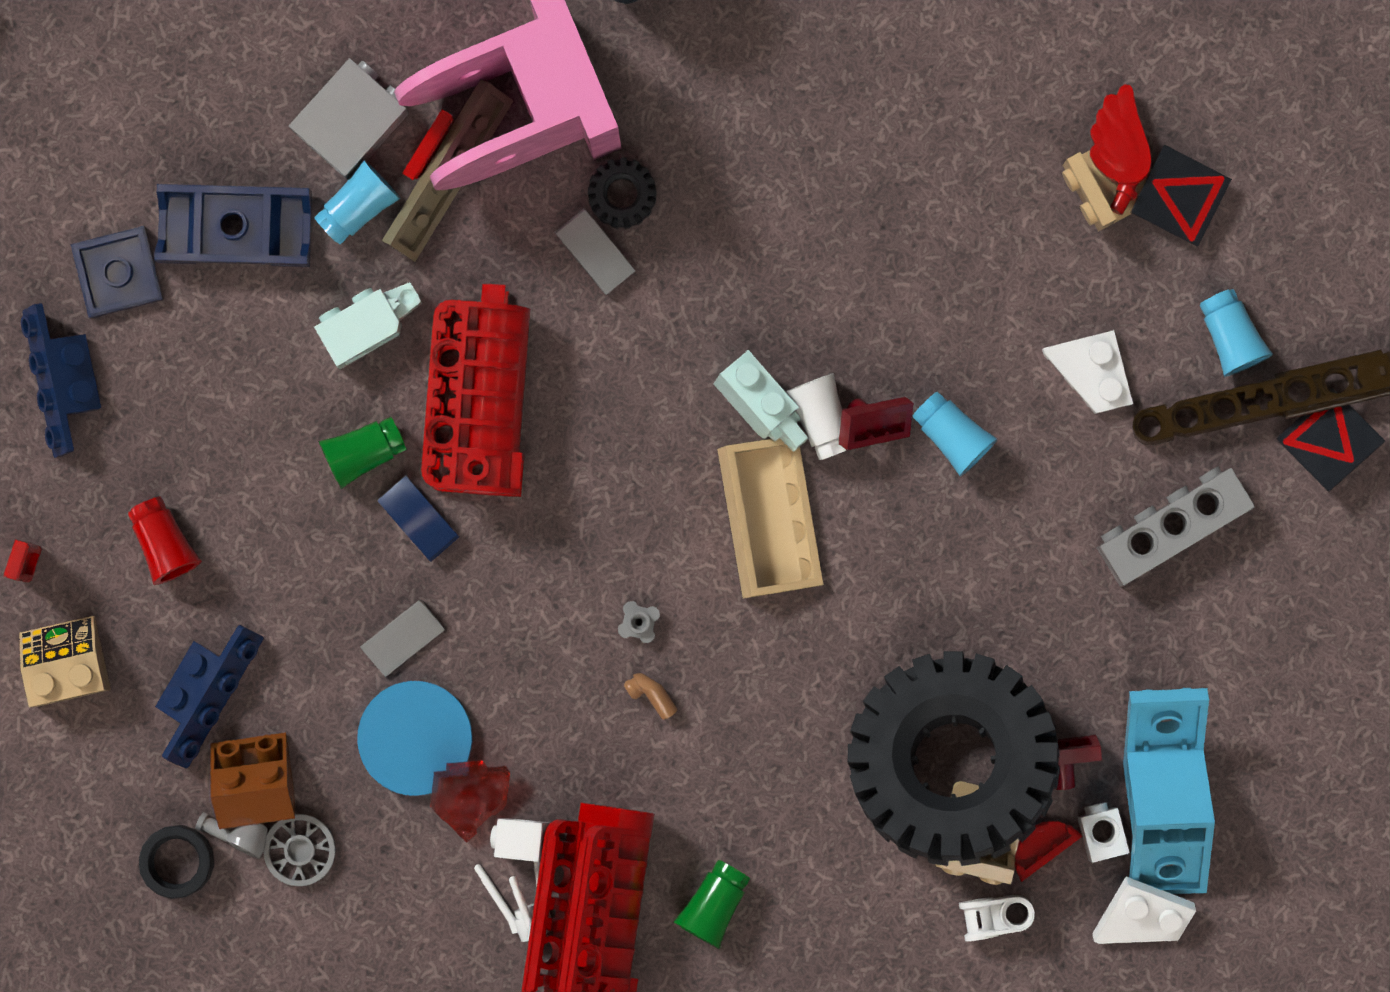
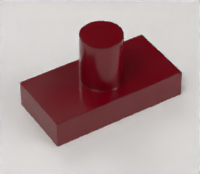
(875, 423)
(1074, 751)

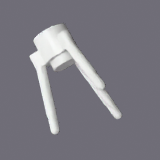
(524, 914)

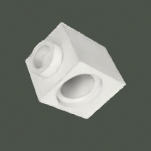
(518, 839)
(1115, 845)

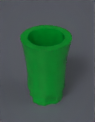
(362, 450)
(713, 904)

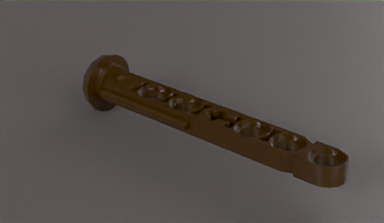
(1371, 376)

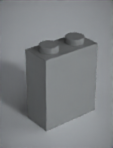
(349, 118)

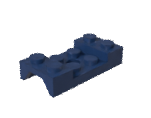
(272, 234)

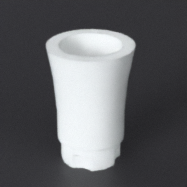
(820, 414)

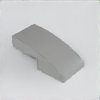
(594, 251)

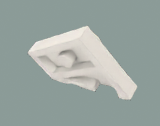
(1093, 370)
(1143, 915)

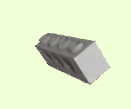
(1230, 503)

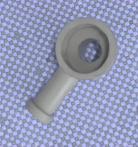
(246, 838)

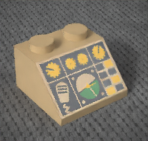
(62, 662)

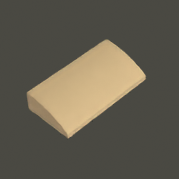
(769, 517)

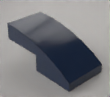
(418, 518)

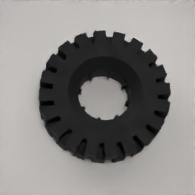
(943, 694)

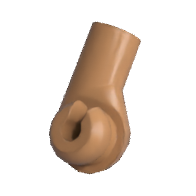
(655, 693)

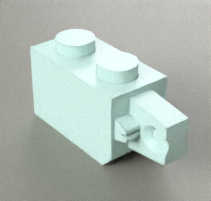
(366, 323)
(761, 401)

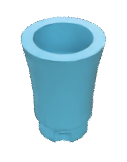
(356, 203)
(1233, 333)
(953, 432)

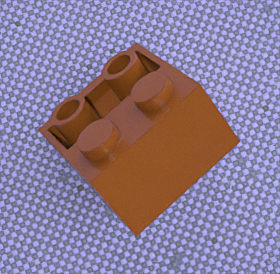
(252, 781)

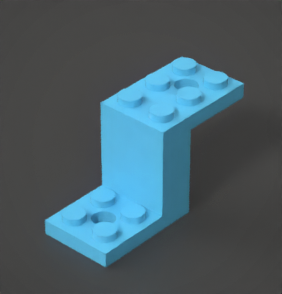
(1169, 789)

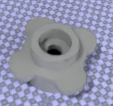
(633, 612)

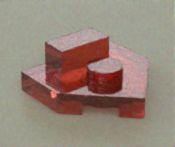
(469, 795)

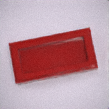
(22, 561)

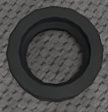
(148, 853)

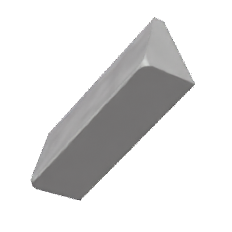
(402, 638)

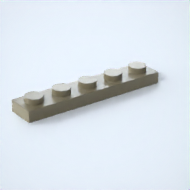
(425, 204)

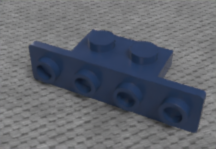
(62, 376)
(202, 690)

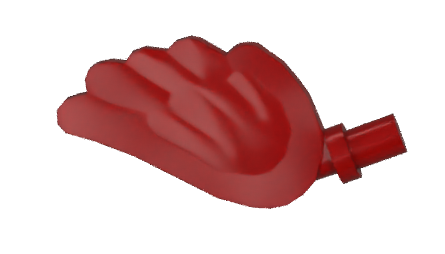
(1120, 146)

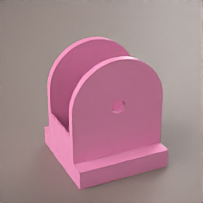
(554, 84)

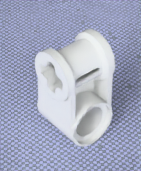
(993, 917)

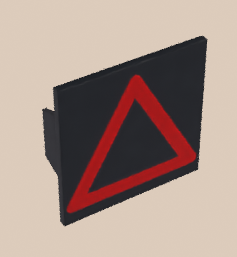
(1181, 195)
(1331, 443)

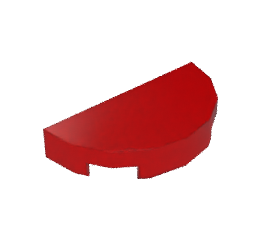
(429, 145)
(1042, 846)

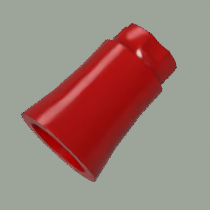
(162, 541)

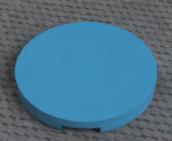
(411, 735)

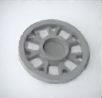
(299, 850)

